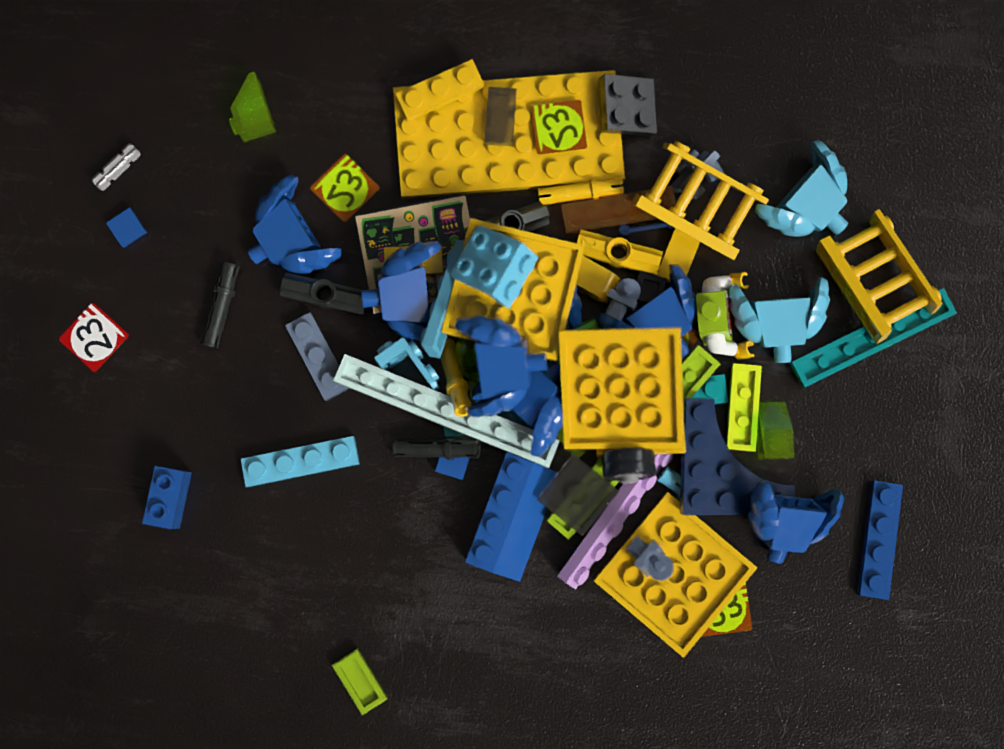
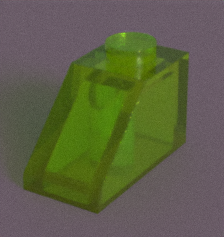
(250, 111)
(774, 431)

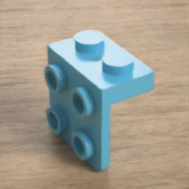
(494, 265)
(392, 354)

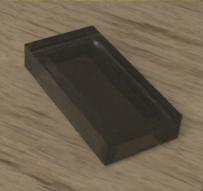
(500, 116)

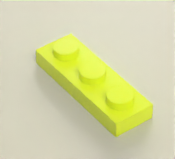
(743, 407)

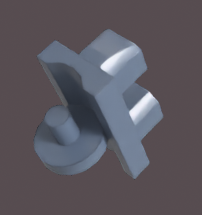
(706, 157)
(623, 299)
(651, 559)

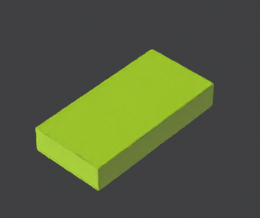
(359, 681)

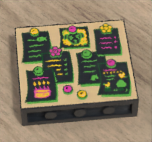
(401, 226)

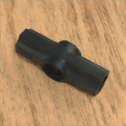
(524, 219)
(307, 291)

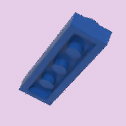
(880, 540)

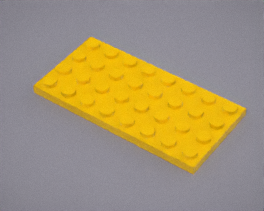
(448, 153)

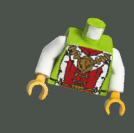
(715, 316)

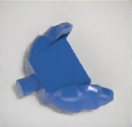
(285, 234)
(404, 290)
(670, 309)
(502, 364)
(540, 407)
(791, 522)

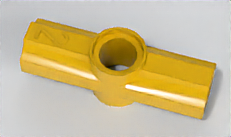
(637, 256)

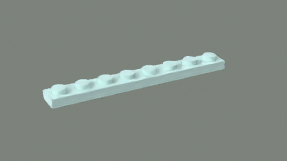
(438, 408)

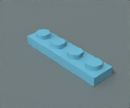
(432, 337)
(300, 461)

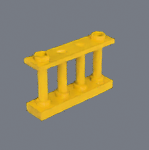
(700, 227)
(863, 299)

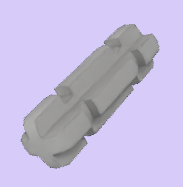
(115, 166)

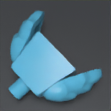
(813, 200)
(780, 321)

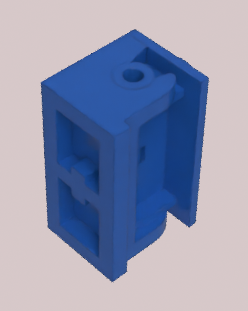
(167, 497)

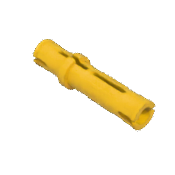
(581, 191)
(456, 385)

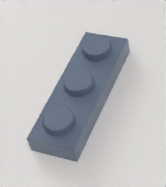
(316, 355)

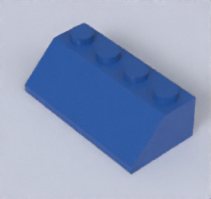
(511, 518)

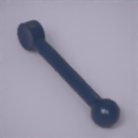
(624, 230)

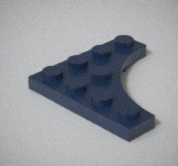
(710, 474)

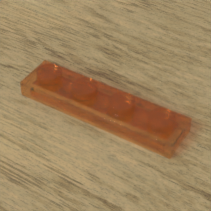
(609, 211)

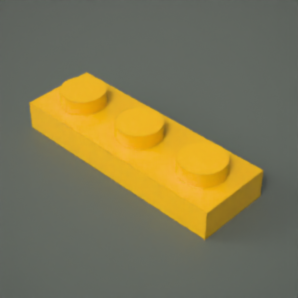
(440, 90)

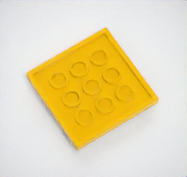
(542, 301)
(622, 388)
(702, 583)

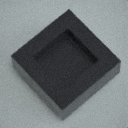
(650, 286)

